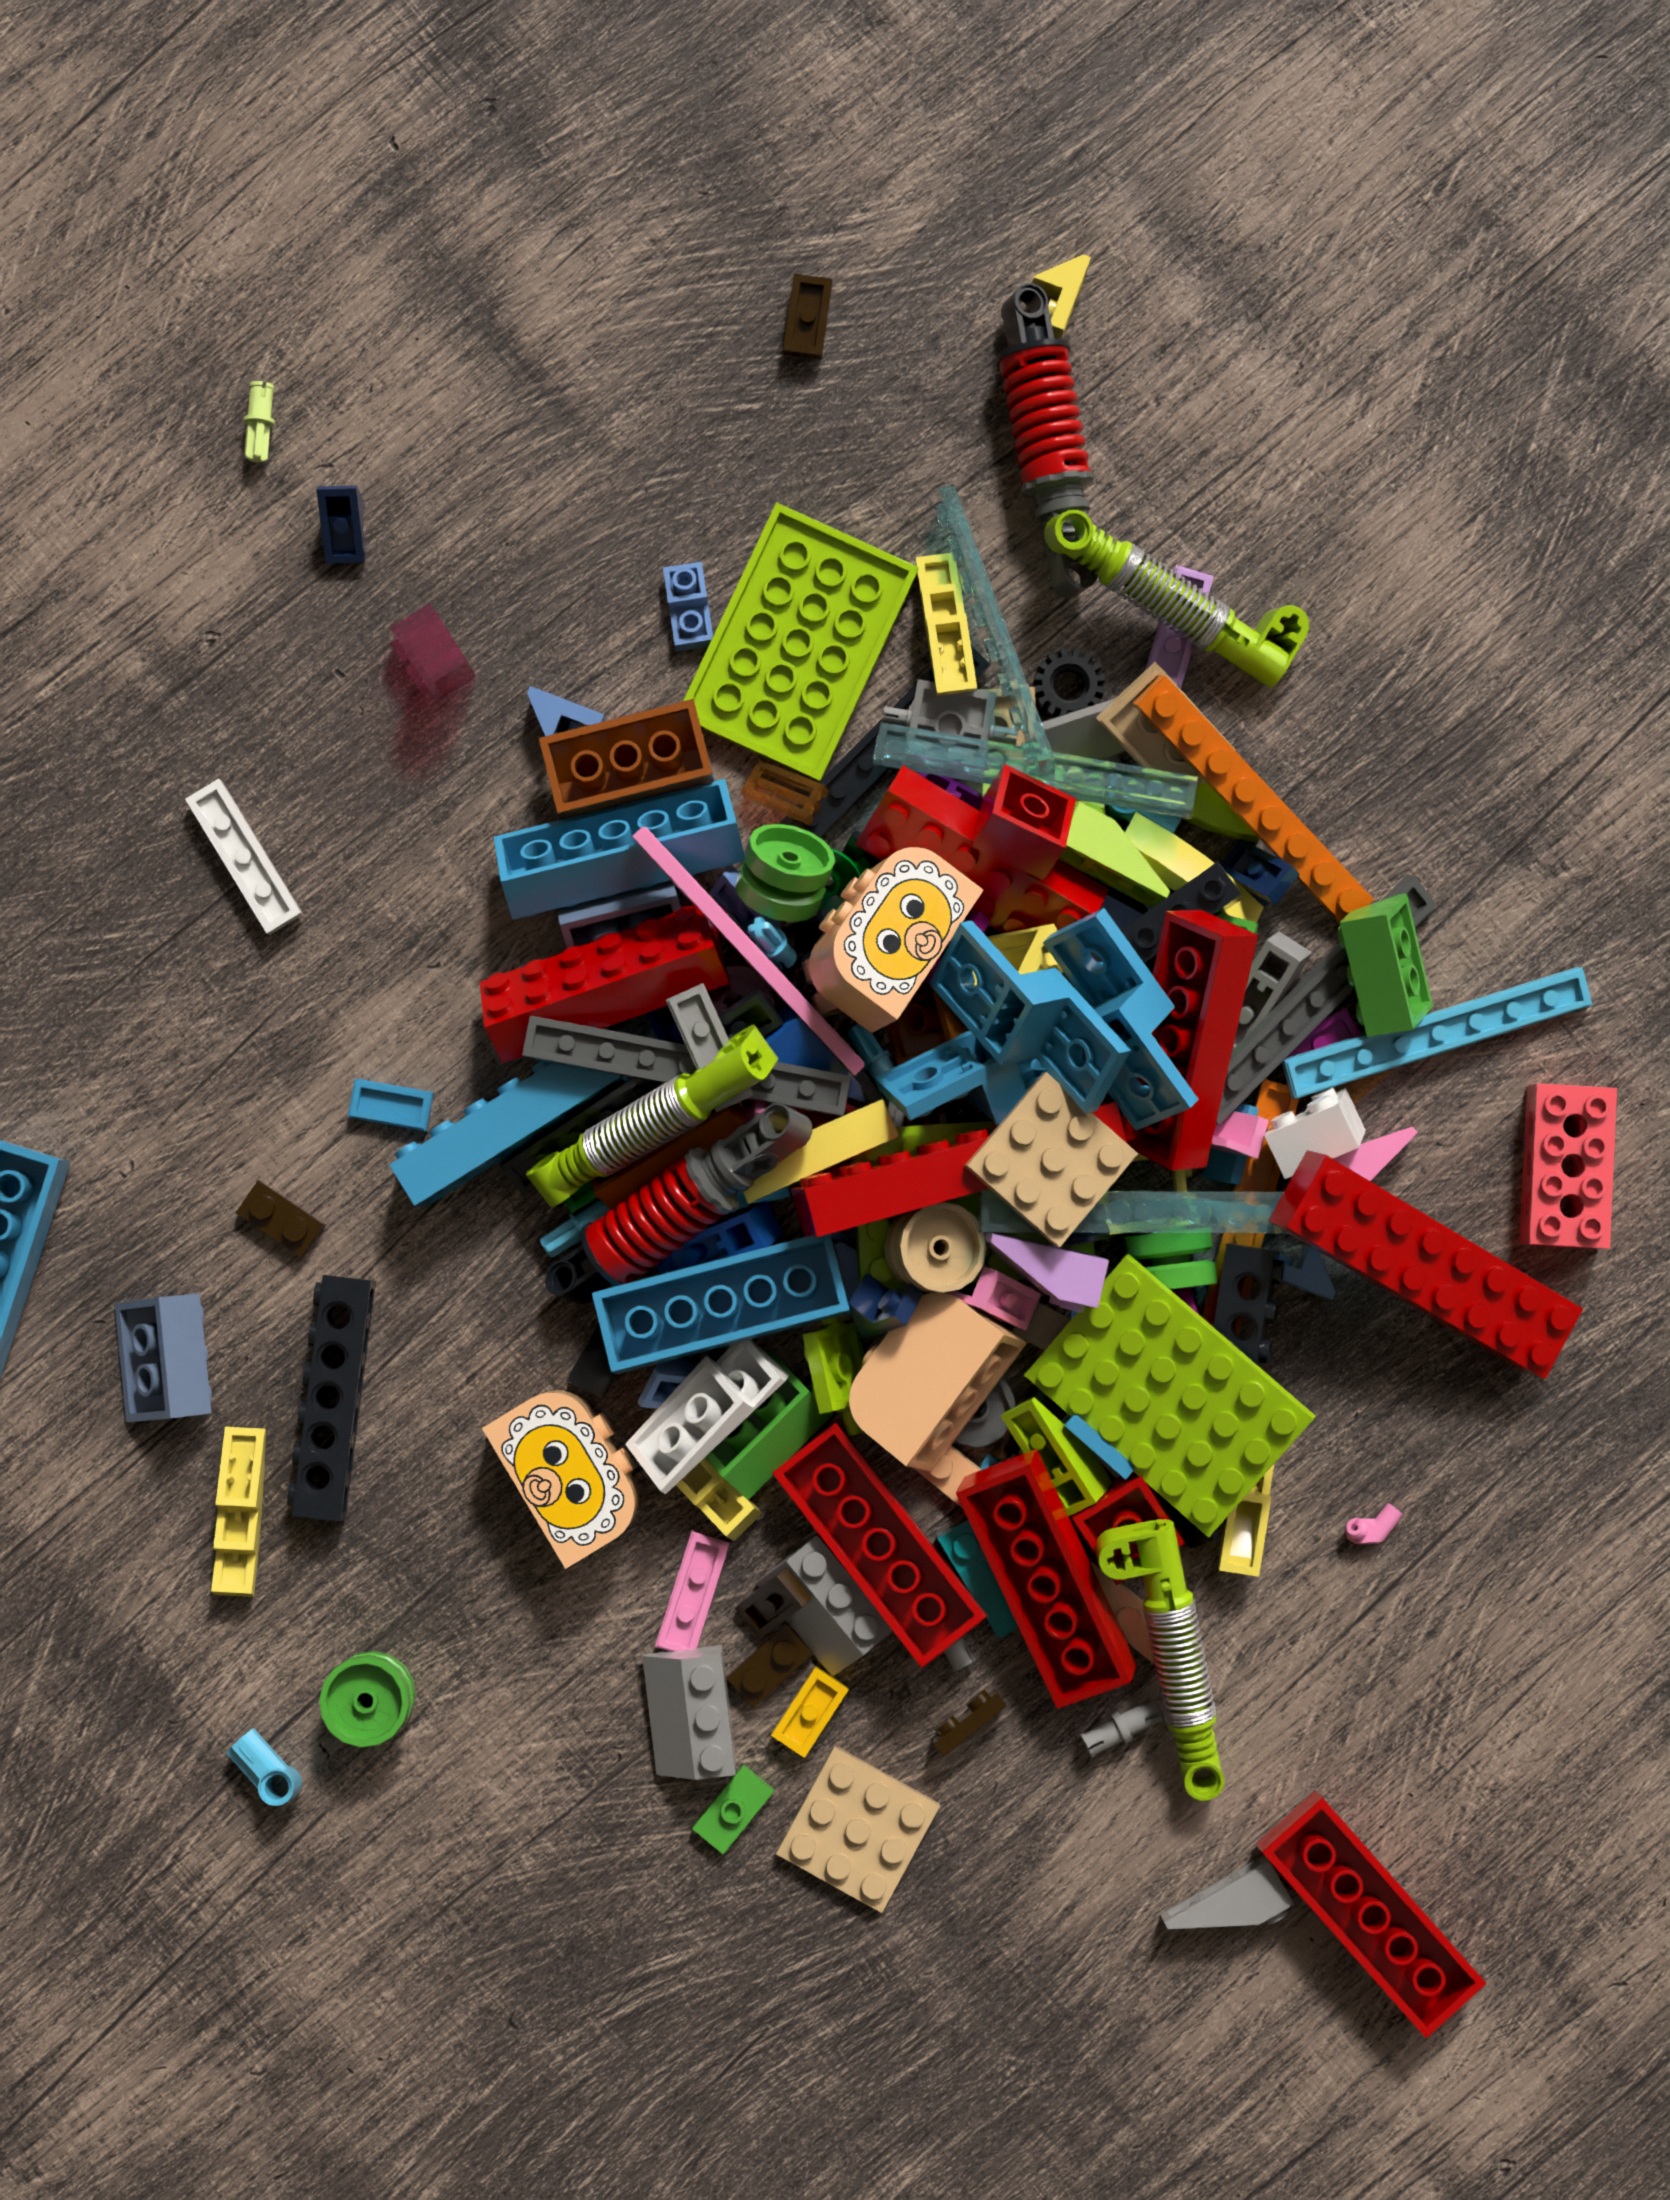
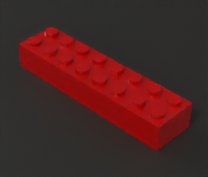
(900, 1182)
(1425, 1264)

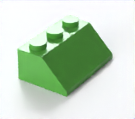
(1385, 966)
(768, 1435)

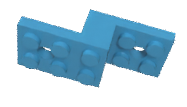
(1132, 1006)
(1029, 1016)
(958, 1071)

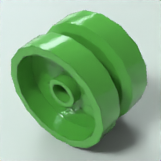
(785, 872)
(1171, 1257)
(344, 1705)

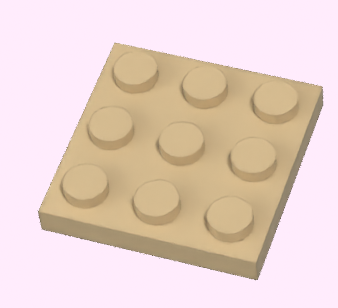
(1050, 1160)
(858, 1829)

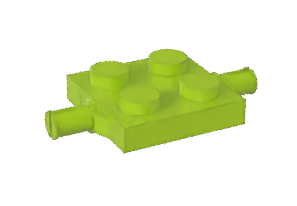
(834, 1361)

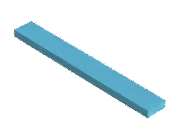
(1438, 1032)

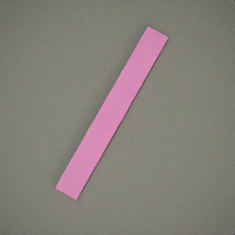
(748, 950)

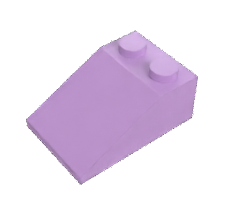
(1064, 1274)

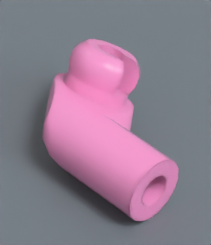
(1373, 1530)

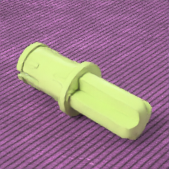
(258, 421)

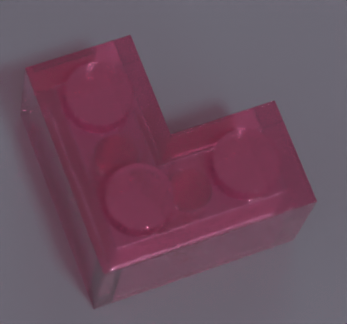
(435, 657)

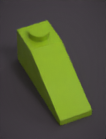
(1107, 854)
(1070, 1462)

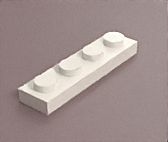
(244, 856)

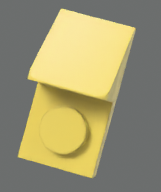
(1063, 284)

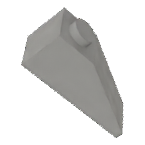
(1270, 980)
(1239, 1899)

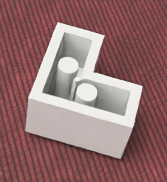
(1326, 1127)

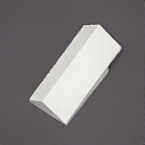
(704, 1411)

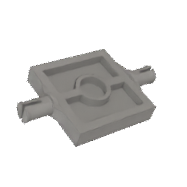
(955, 714)

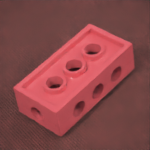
(1593, 1159)

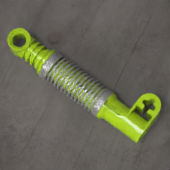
(1180, 603)
(680, 1105)
(1169, 1613)

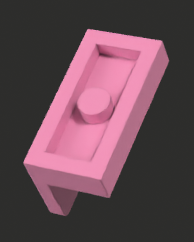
(1240, 1134)
(1002, 1298)

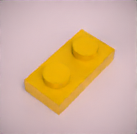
(809, 1711)

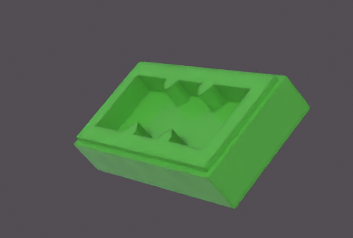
(733, 1809)

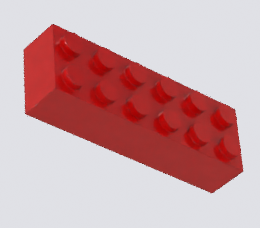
(930, 818)
(1205, 974)
(604, 979)
(880, 1545)
(1047, 1579)
(1370, 1914)

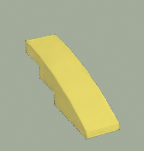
(946, 624)
(1179, 862)
(829, 1147)
(239, 1511)

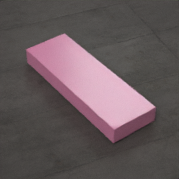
(692, 1593)

